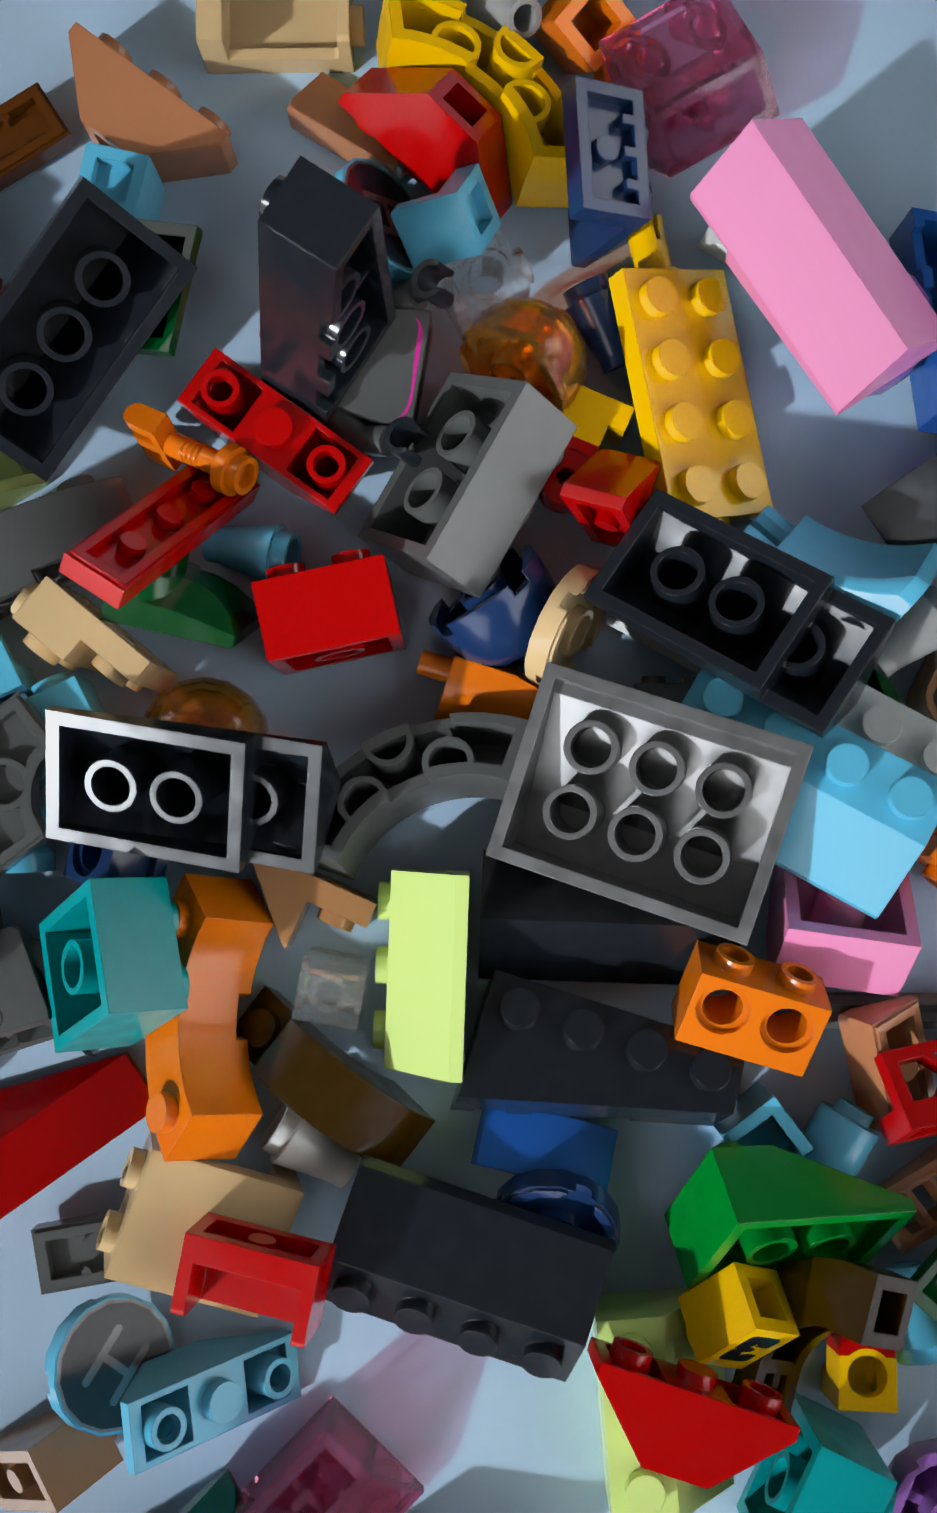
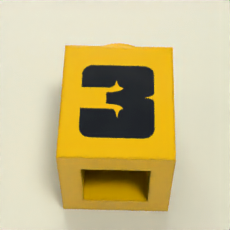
(737, 1316)

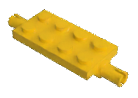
(688, 380)

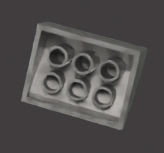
(649, 802)

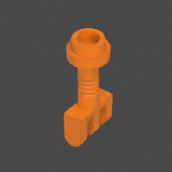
(230, 468)

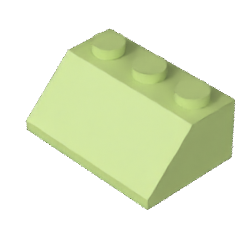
(423, 972)
(658, 1324)

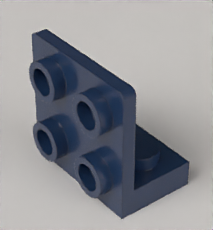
(604, 165)

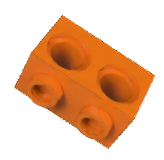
(744, 1020)

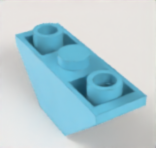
(205, 1393)

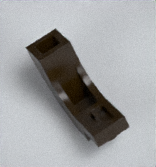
(832, 1298)

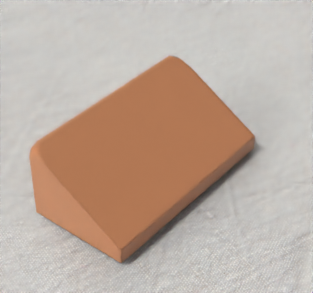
(324, 121)
(877, 1029)

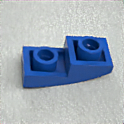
(544, 1142)

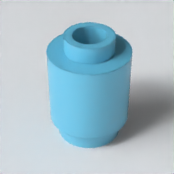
(840, 1136)

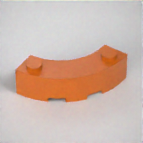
(195, 1064)

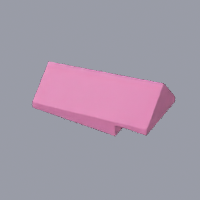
(815, 261)

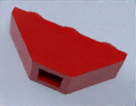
(432, 125)
(276, 433)
(687, 1418)

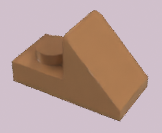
(292, 892)

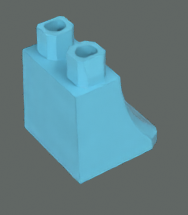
(872, 573)

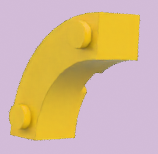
(502, 71)

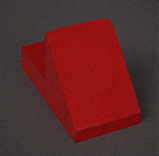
(609, 493)

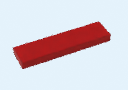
(151, 536)

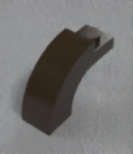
(328, 1085)

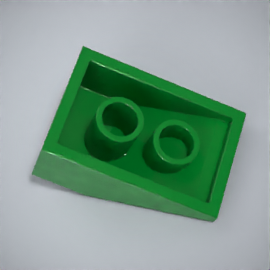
(776, 1209)

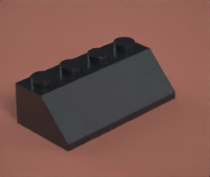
(78, 321)
(467, 1269)

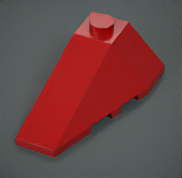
(64, 1120)

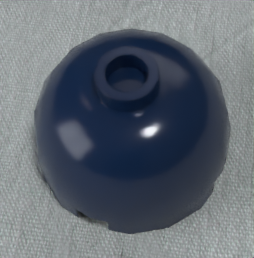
(500, 623)

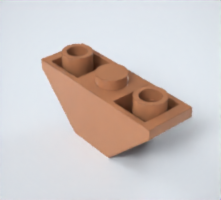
(145, 112)

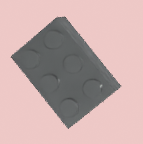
(475, 481)

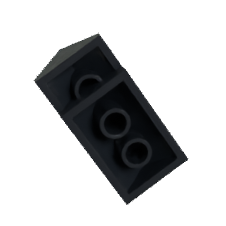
(742, 612)
(188, 791)
(571, 934)

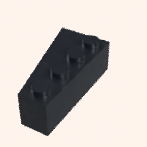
(319, 286)
(587, 1060)

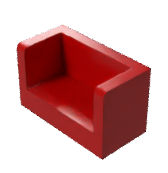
(255, 1272)

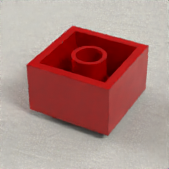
(328, 612)

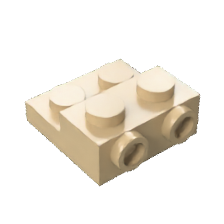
(69, 632)

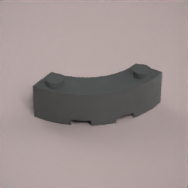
(46, 527)
(413, 770)

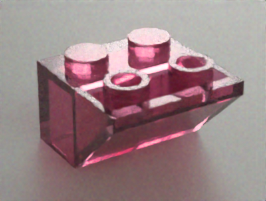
(697, 78)
(331, 1469)

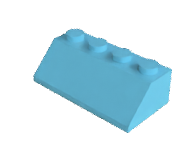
(857, 810)

